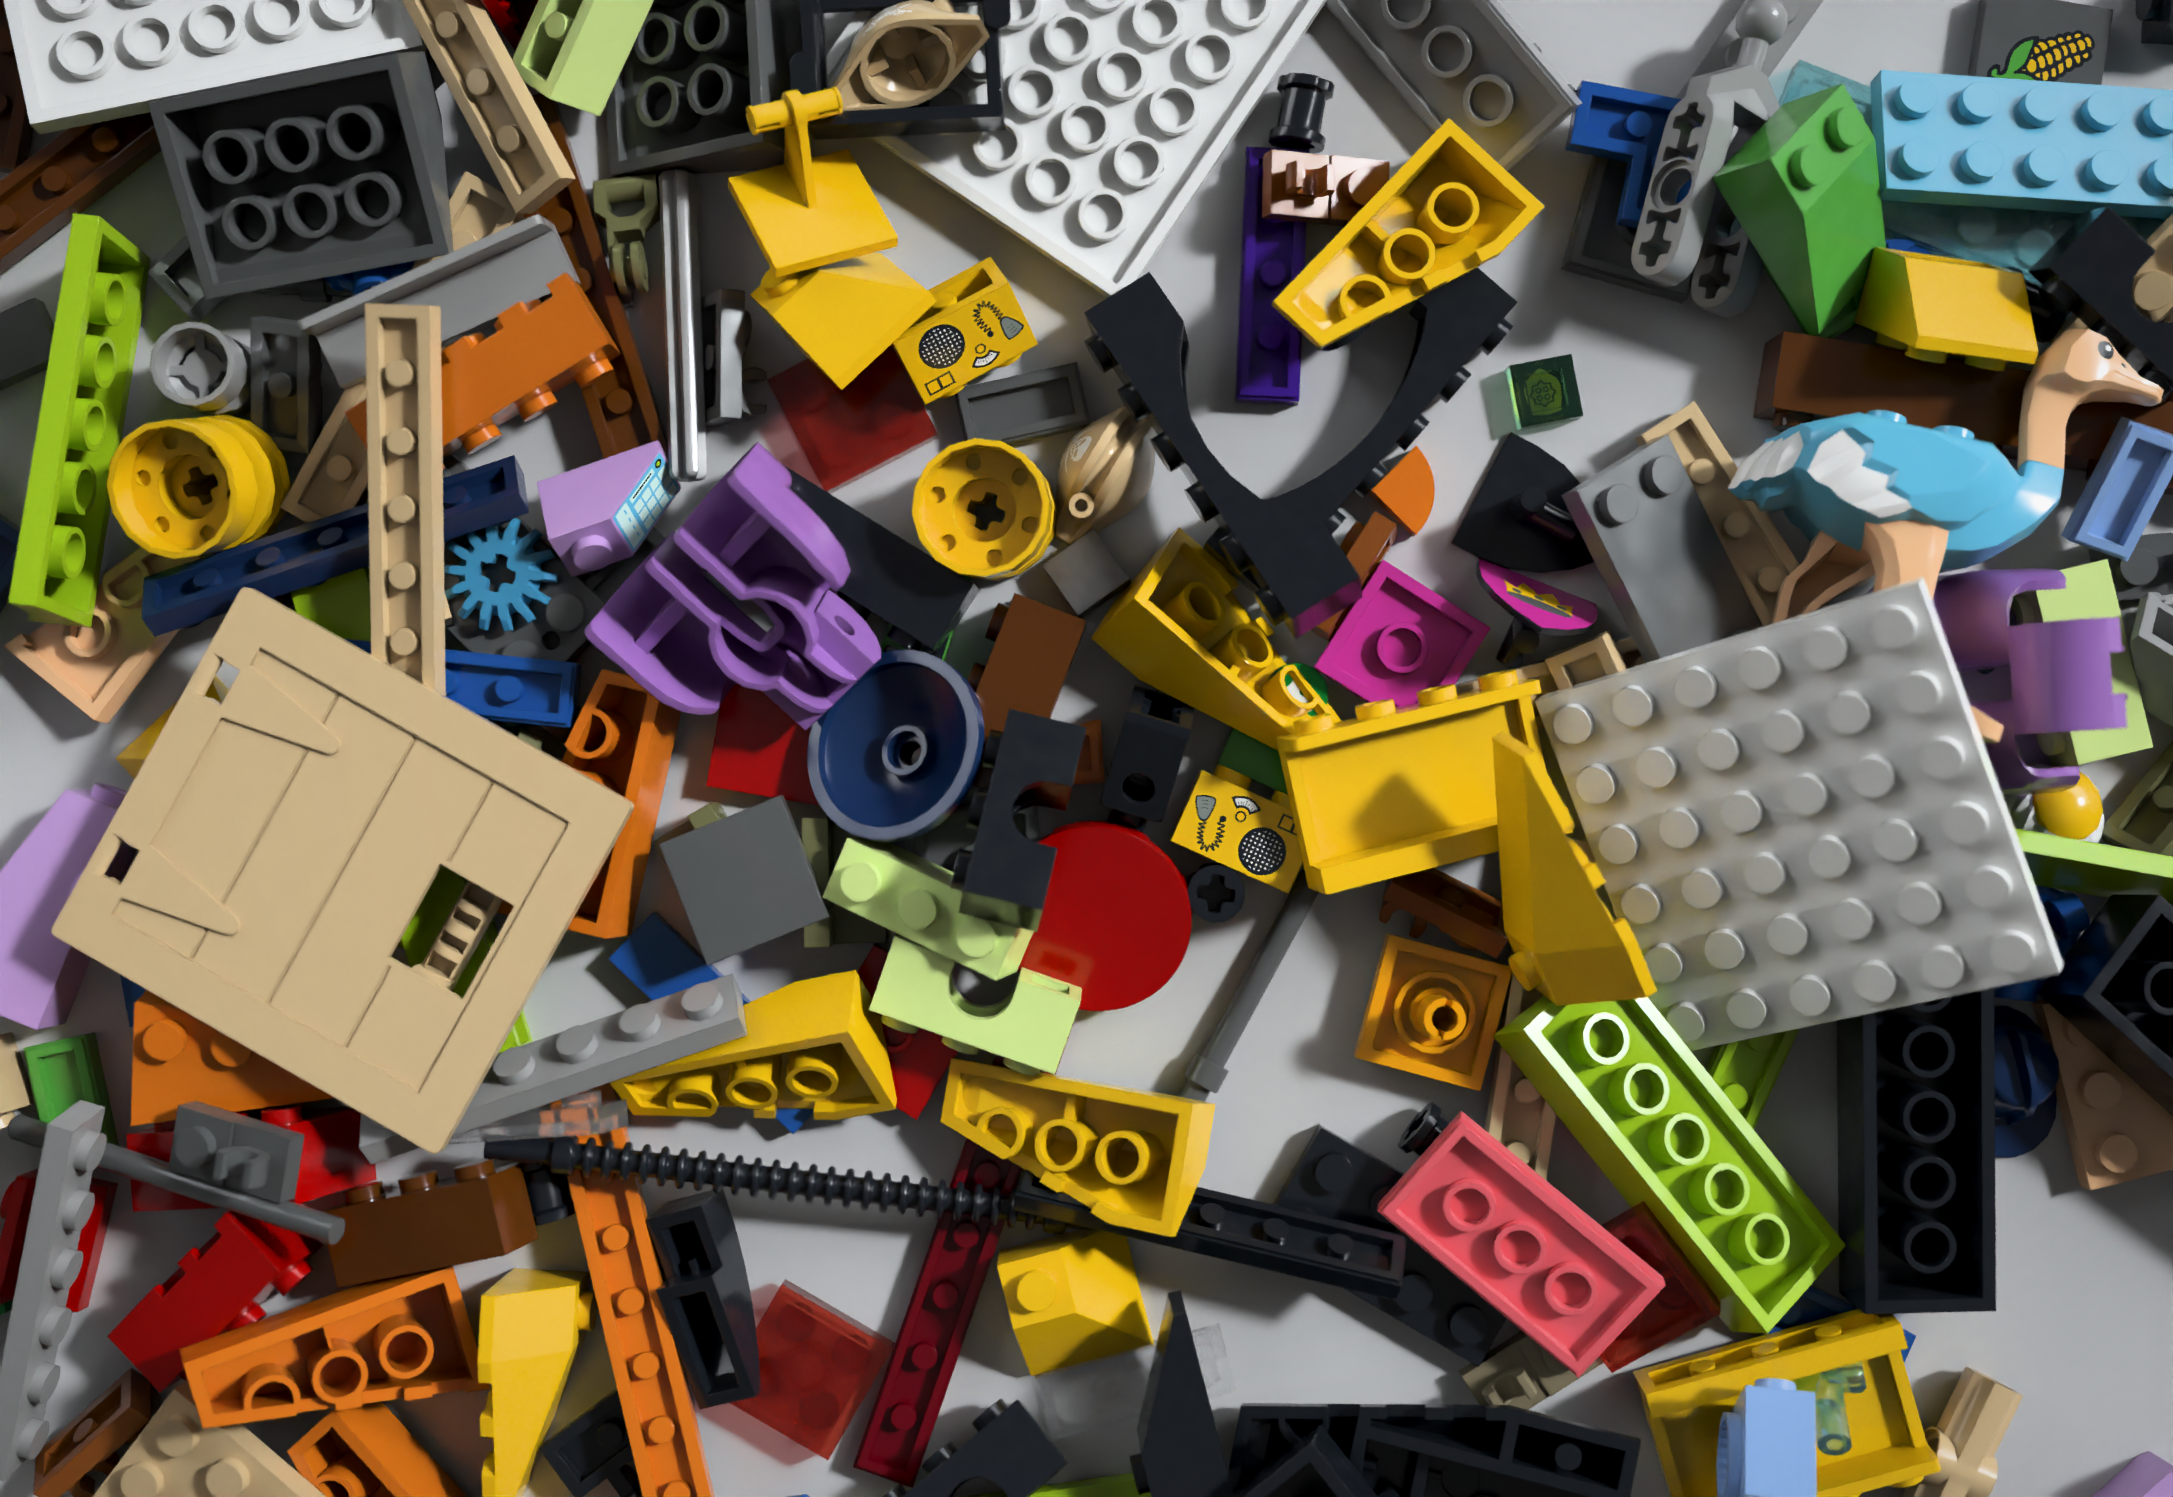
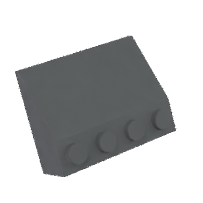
(691, 83)
(309, 173)

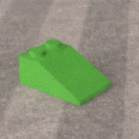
(1810, 201)

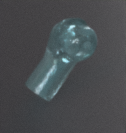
(1830, 1407)

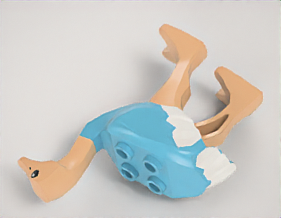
(1921, 499)

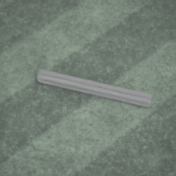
(682, 326)

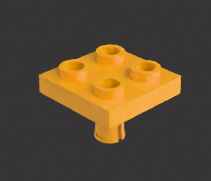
(1433, 1012)

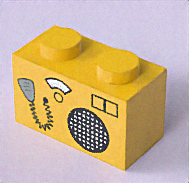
(964, 333)
(1240, 828)

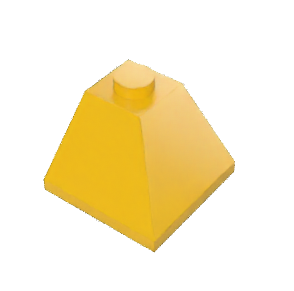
(844, 311)
(1073, 1299)

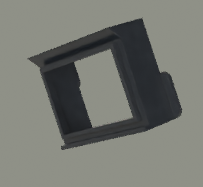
(810, 75)

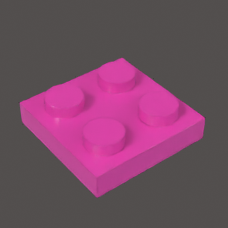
(1399, 640)

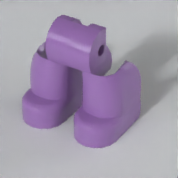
(764, 546)
(2056, 668)

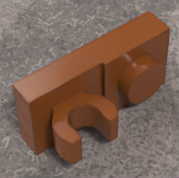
(1318, 186)
(1365, 549)
(1457, 908)
(93, 1438)

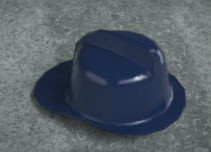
(2023, 1083)

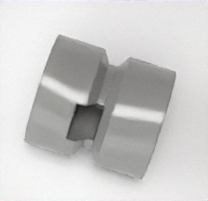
(203, 369)

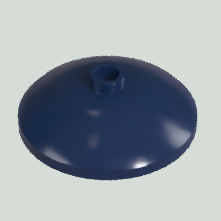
(867, 742)

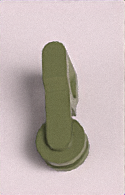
(628, 229)

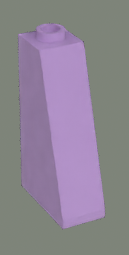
(37, 969)

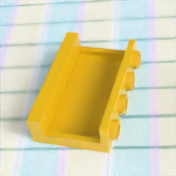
(1403, 781)
(1888, 1441)

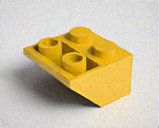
(1948, 308)

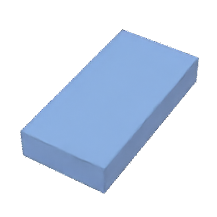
(2123, 490)

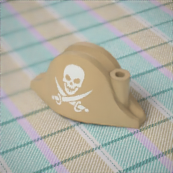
(908, 55)
(1103, 474)

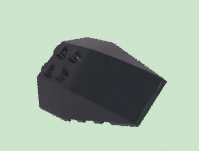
(1446, 1449)

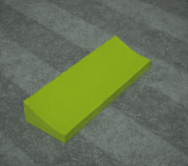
(80, 425)
(1680, 1147)

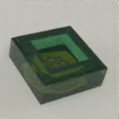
(1544, 392)

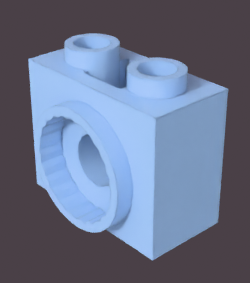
(1768, 1442)

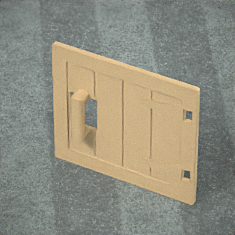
(296, 847)

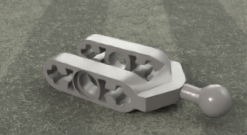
(1696, 149)

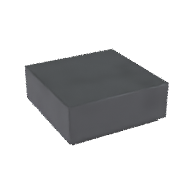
(1086, 574)

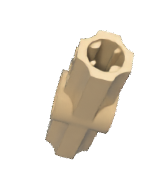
(1968, 1438)

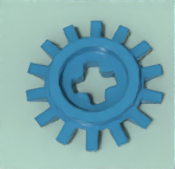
(510, 597)

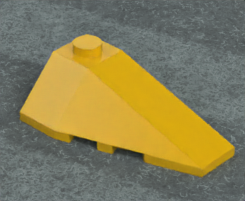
(1419, 231)
(1199, 644)
(1549, 900)
(802, 1050)
(1106, 1145)
(527, 1351)

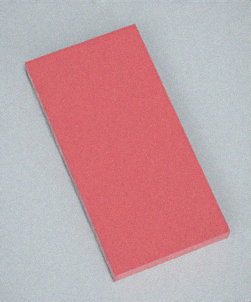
(1520, 1244)

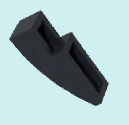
(707, 1297)

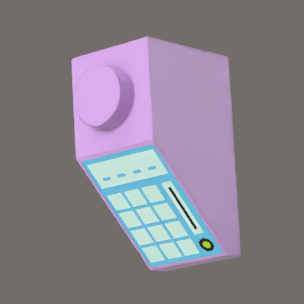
(606, 507)

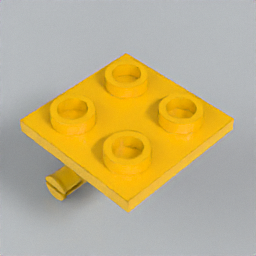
(808, 207)

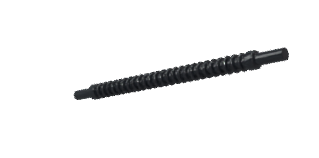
(567, 1154)

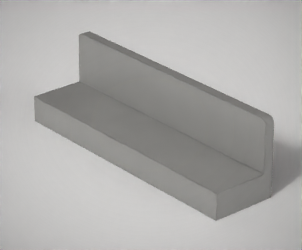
(467, 284)

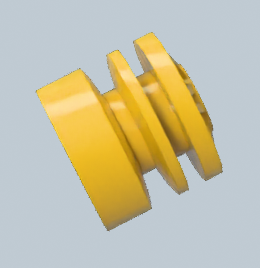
(970, 476)
(168, 492)

